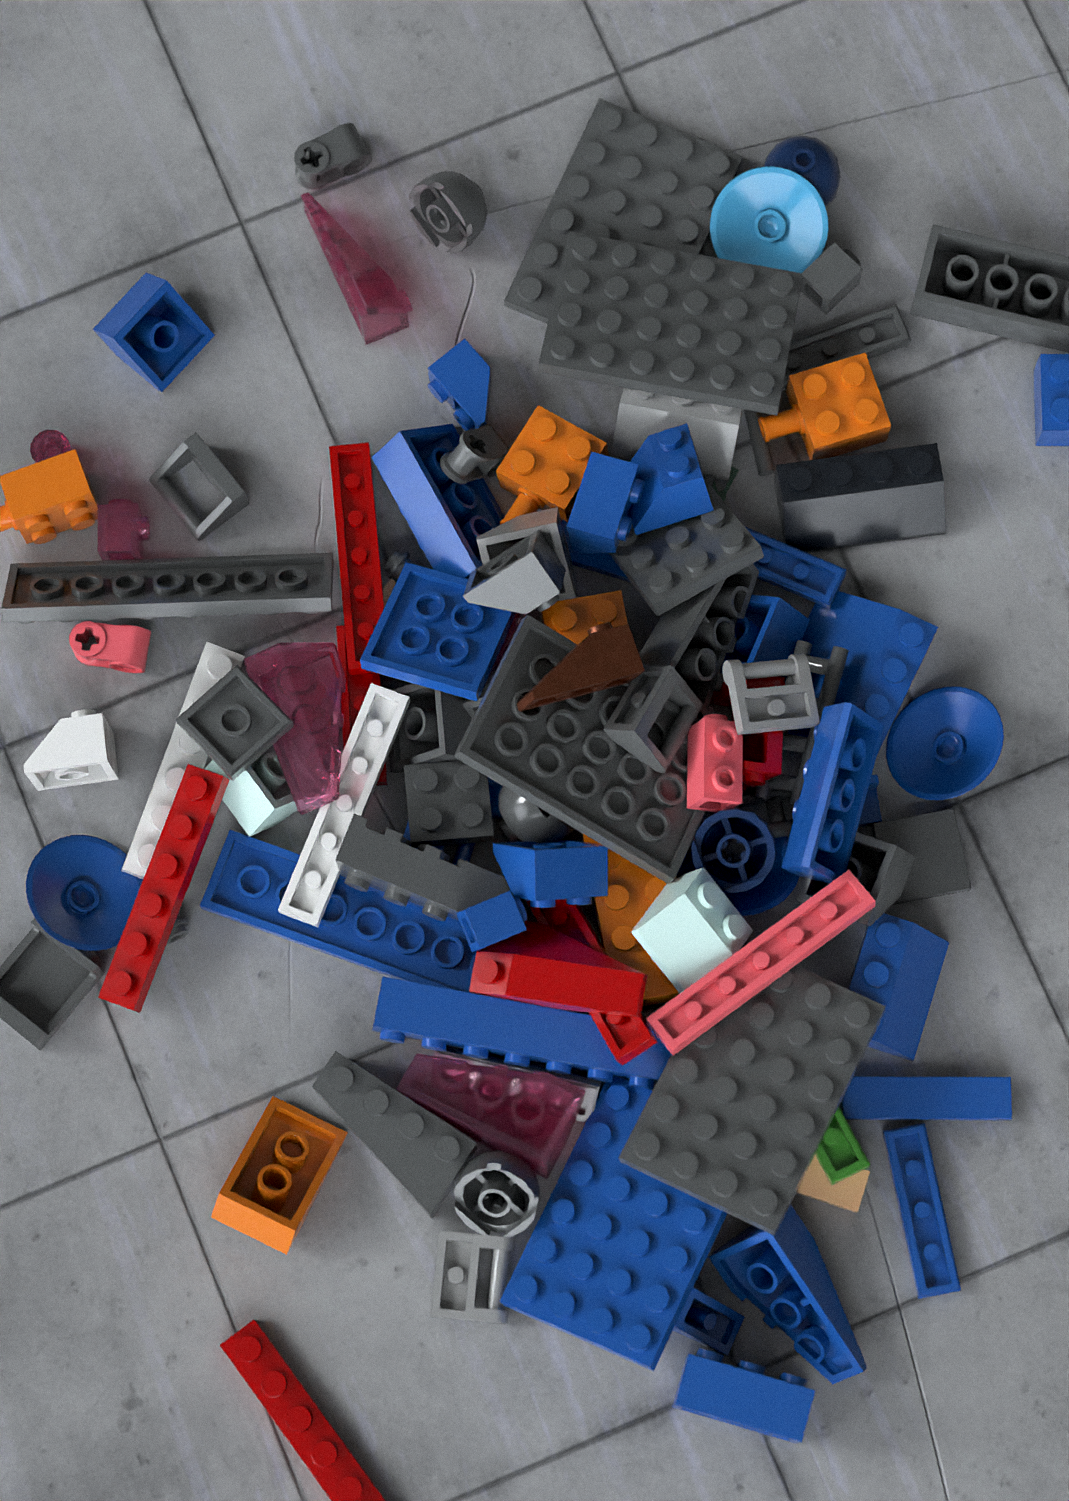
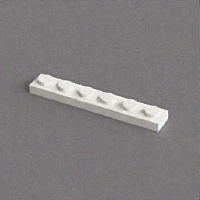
(181, 751)
(360, 770)

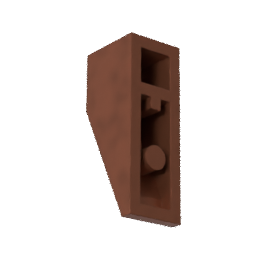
(595, 664)

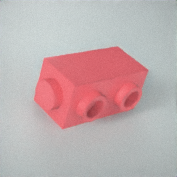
(714, 764)

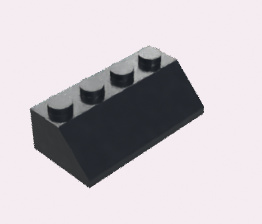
(861, 498)

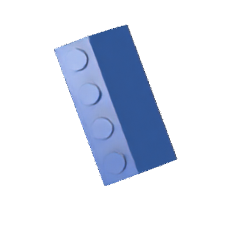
(438, 510)
(832, 793)

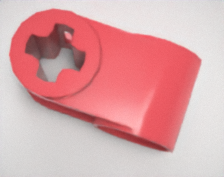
(117, 646)

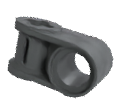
(333, 156)
(475, 456)

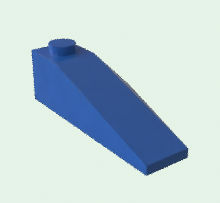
(794, 1291)

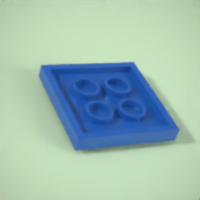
(435, 635)

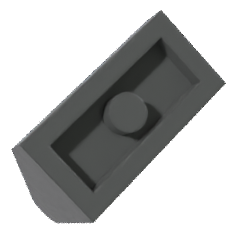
(234, 496)
(641, 707)

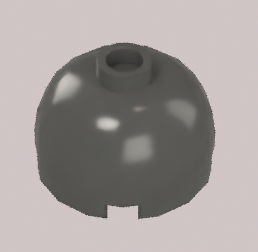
(449, 210)
(528, 821)
(497, 1193)

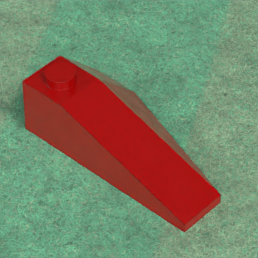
(557, 973)

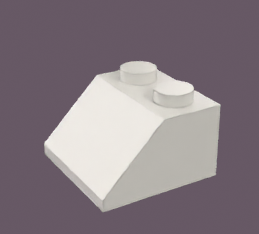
(74, 753)

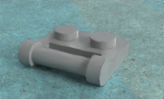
(776, 706)
(458, 1274)

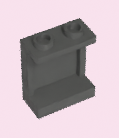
(44, 984)

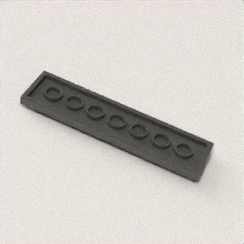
(168, 587)

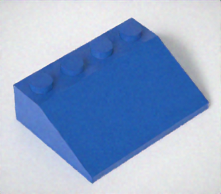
(882, 656)

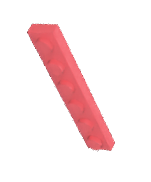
(760, 962)

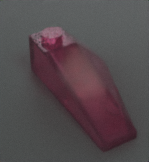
(365, 286)
(308, 688)
(498, 1106)

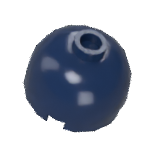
(811, 160)
(734, 849)

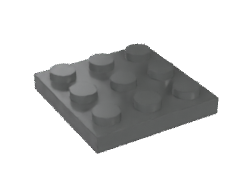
(686, 556)

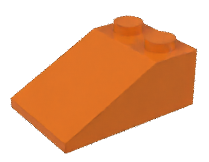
(278, 1175)

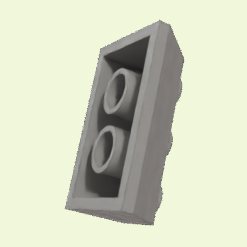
(711, 427)

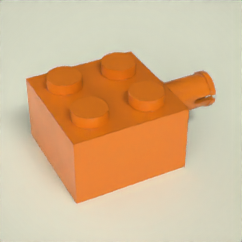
(832, 409)
(547, 464)
(48, 498)

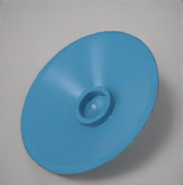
(769, 220)

